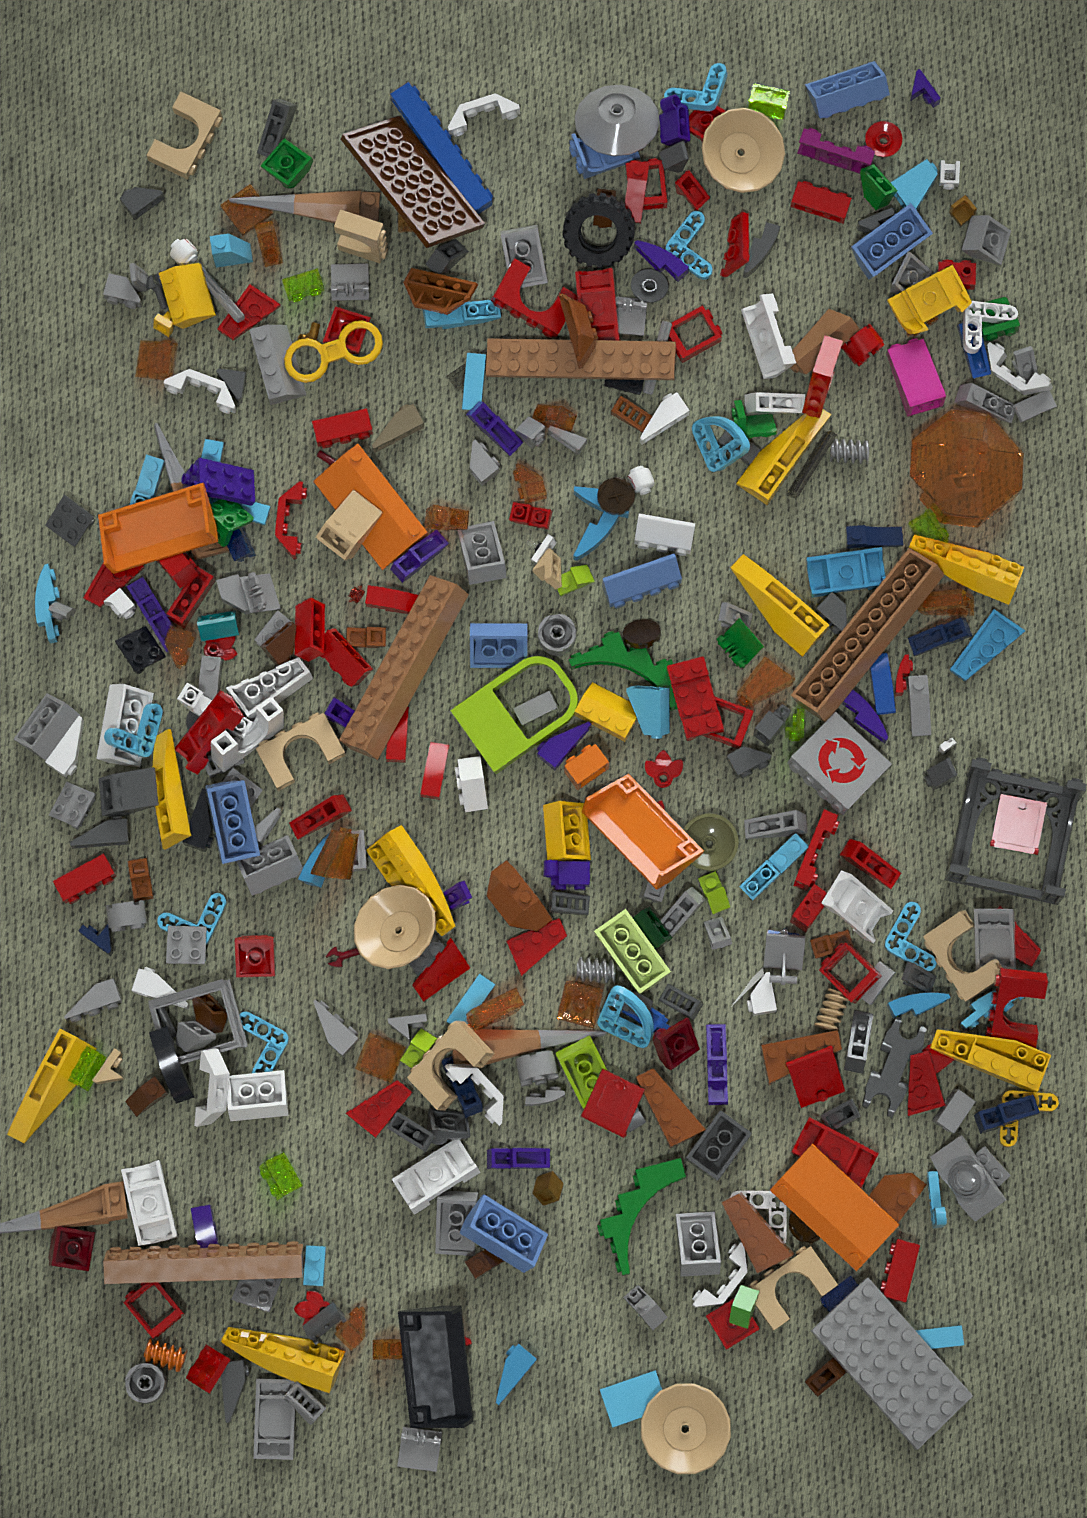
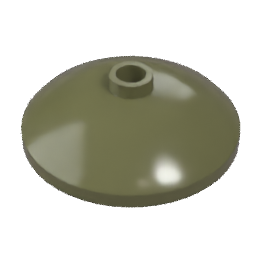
(722, 835)

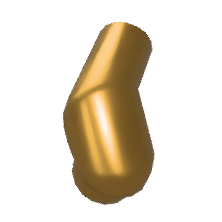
(313, 333)

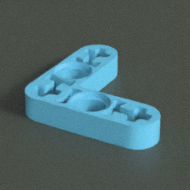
(702, 97)
(683, 243)
(137, 740)
(220, 908)
(903, 944)
(271, 1044)
(938, 1213)

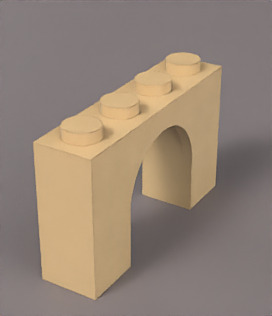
(184, 160)
(361, 236)
(315, 729)
(941, 943)
(427, 1074)
(804, 1263)

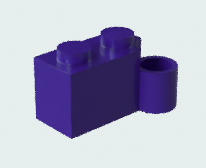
(674, 121)
(567, 874)

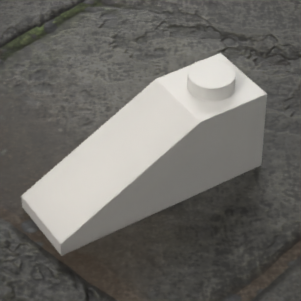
(773, 403)
(668, 413)
(66, 753)
(153, 986)

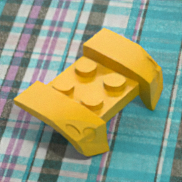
(929, 299)

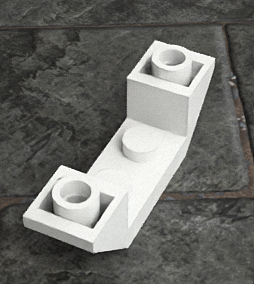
(488, 103)
(178, 382)
(1036, 384)
(197, 703)
(213, 1063)
(495, 1106)
(705, 1298)

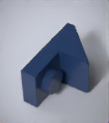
(103, 941)

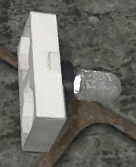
(540, 549)

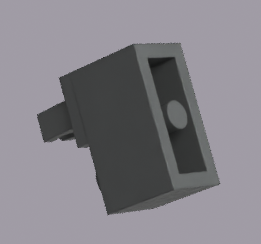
(771, 725)

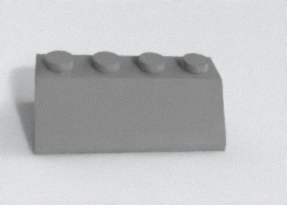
(270, 348)

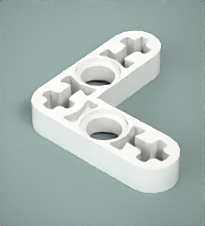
(977, 319)
(768, 1204)

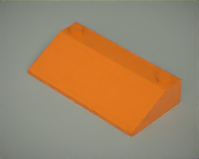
(157, 528)
(396, 528)
(641, 830)
(834, 1207)

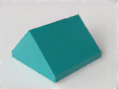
(217, 625)

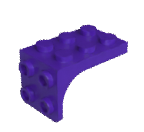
(222, 480)

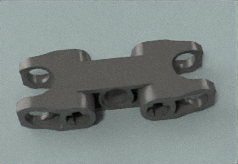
(888, 1081)

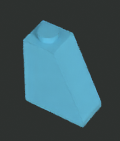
(915, 184)
(230, 250)
(651, 709)

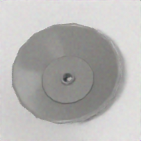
(617, 132)

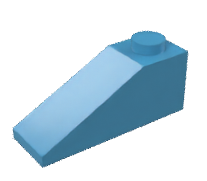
(515, 1367)

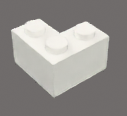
(471, 781)

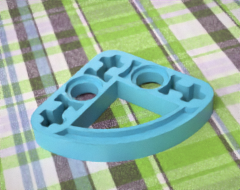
(716, 453)
(613, 1017)

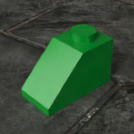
(876, 187)

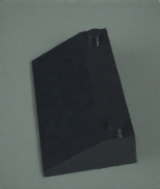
(435, 1367)

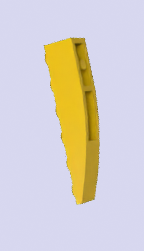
(780, 457)
(972, 568)
(780, 607)
(171, 810)
(405, 865)
(997, 1057)
(48, 1086)
(288, 1356)

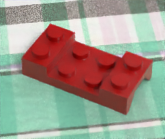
(598, 294)
(694, 698)
(218, 716)
(806, 875)
(844, 1152)

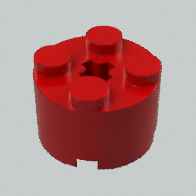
(862, 344)

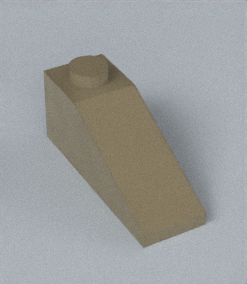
(402, 424)

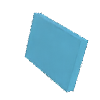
(629, 1398)

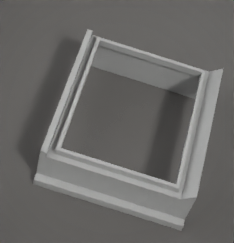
(230, 1006)

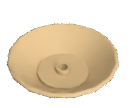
(755, 137)
(384, 916)
(707, 1425)

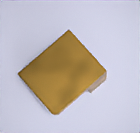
(962, 210)
(547, 1188)

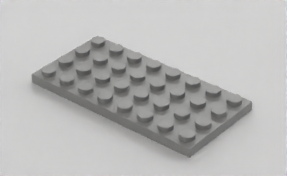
(891, 1363)

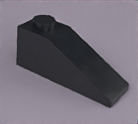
(200, 825)

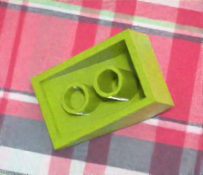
(582, 1067)

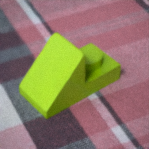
(575, 579)
(714, 892)
(418, 1047)

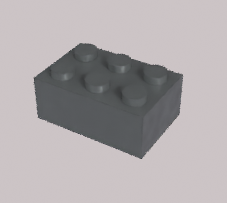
(718, 1146)

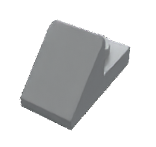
(1025, 363)
(730, 613)
(717, 933)
(401, 1024)

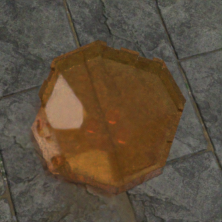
(966, 468)

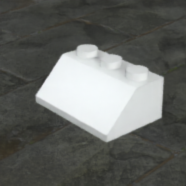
(664, 534)
(257, 1096)

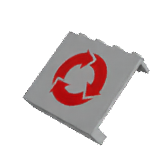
(838, 763)

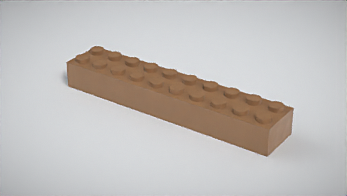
(867, 635)
(403, 667)
(203, 1264)

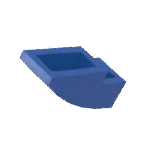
(977, 362)
(882, 686)

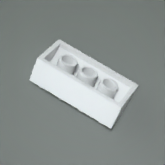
(124, 712)

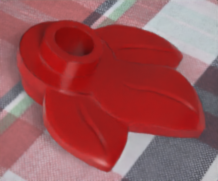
(223, 648)
(663, 766)
(311, 1307)

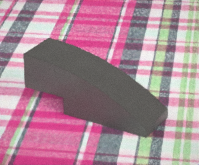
(761, 248)

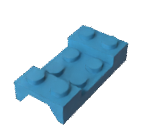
(845, 571)

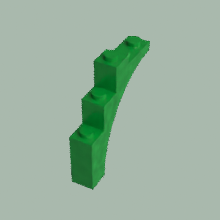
(636, 660)
(618, 1227)

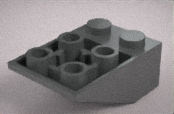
(128, 792)

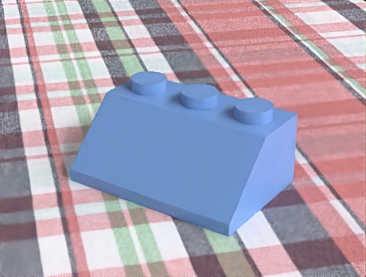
(497, 644)

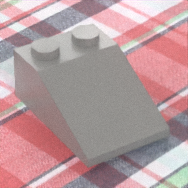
(526, 247)
(482, 553)
(451, 1214)
(698, 1244)

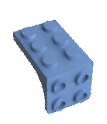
(591, 162)

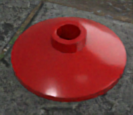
(886, 131)

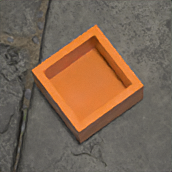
(586, 766)

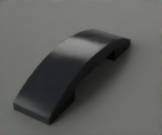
(170, 1065)

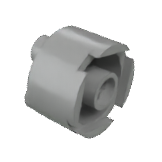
(554, 624)
(126, 915)
(537, 1068)
(147, 1394)

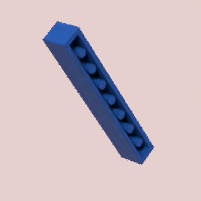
(440, 147)

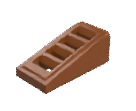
(621, 415)

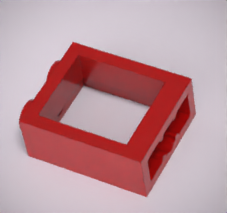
(655, 202)
(681, 352)
(747, 715)
(809, 909)
(867, 982)
(132, 1296)

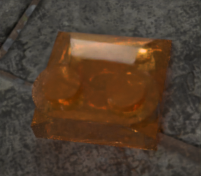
(156, 359)
(580, 1003)
(380, 1058)

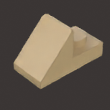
(549, 569)
(106, 1072)

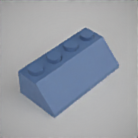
(847, 89)
(890, 241)
(641, 581)
(232, 821)
(504, 1234)

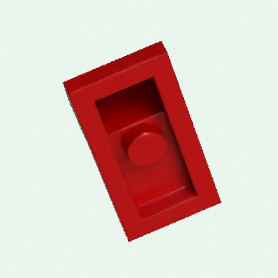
(691, 190)

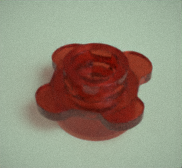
(356, 594)

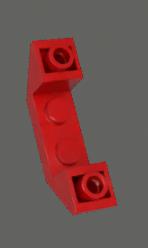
(294, 496)

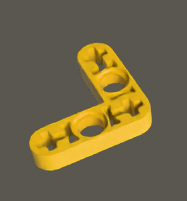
(1015, 1094)

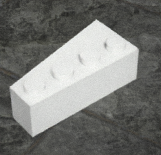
(275, 683)

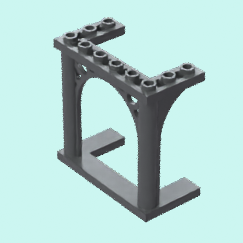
(1068, 796)

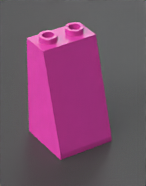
(916, 377)

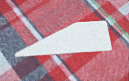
(755, 978)

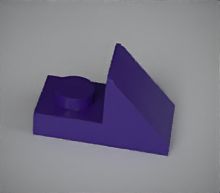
(923, 86)
(339, 712)
(457, 895)

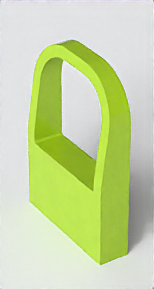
(492, 726)

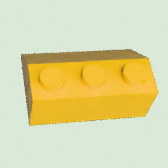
(187, 294)
(606, 711)
(566, 832)

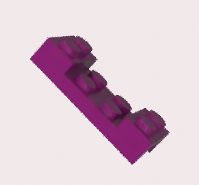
(827, 152)

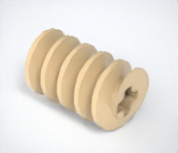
(831, 1011)

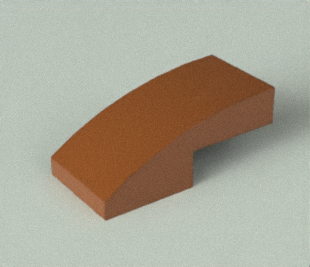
(366, 637)
(140, 879)
(826, 944)

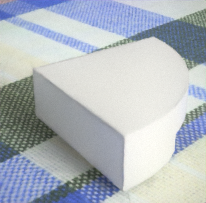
(945, 746)

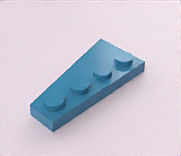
(987, 643)

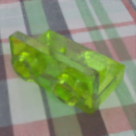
(768, 100)
(303, 285)
(928, 526)
(797, 731)
(87, 1068)
(280, 1176)

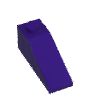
(559, 747)

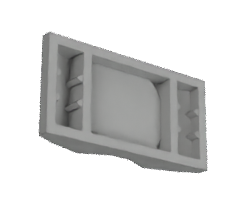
(995, 937)
(967, 1178)
(274, 1420)

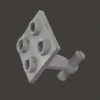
(784, 953)

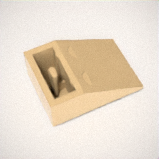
(349, 525)

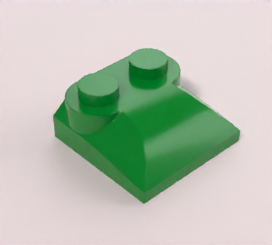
(287, 164)

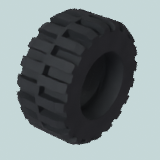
(606, 207)

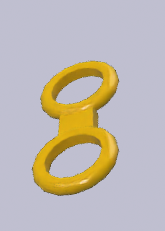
(333, 351)

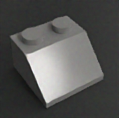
(986, 239)

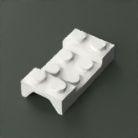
(766, 338)
(856, 905)
(435, 1175)
(149, 1203)

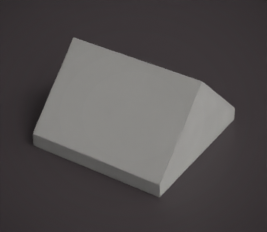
(909, 274)

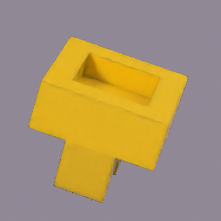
(164, 324)

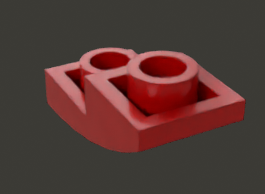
(530, 516)
(903, 671)

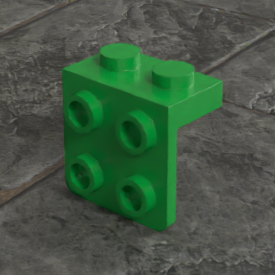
(993, 331)
(753, 425)
(228, 518)

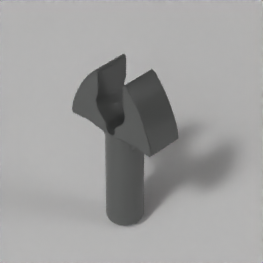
(158, 289)
(166, 1021)

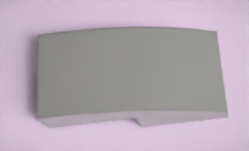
(1034, 406)
(61, 611)
(536, 708)
(887, 974)
(550, 1096)

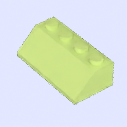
(632, 952)

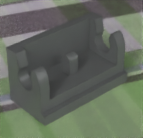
(323, 1322)

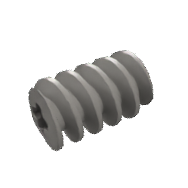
(849, 451)
(596, 970)

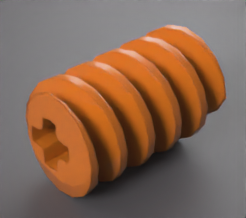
(164, 1355)

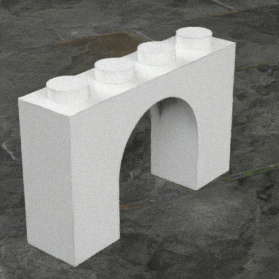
(228, 750)

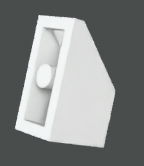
(762, 998)

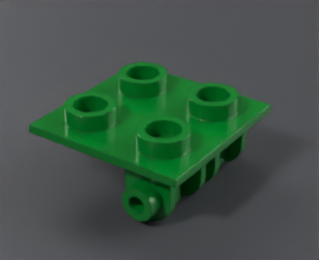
(740, 644)

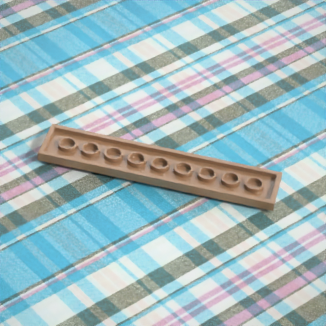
(557, 359)

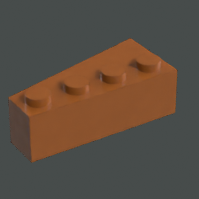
(778, 1053)
(669, 1111)
(758, 1238)

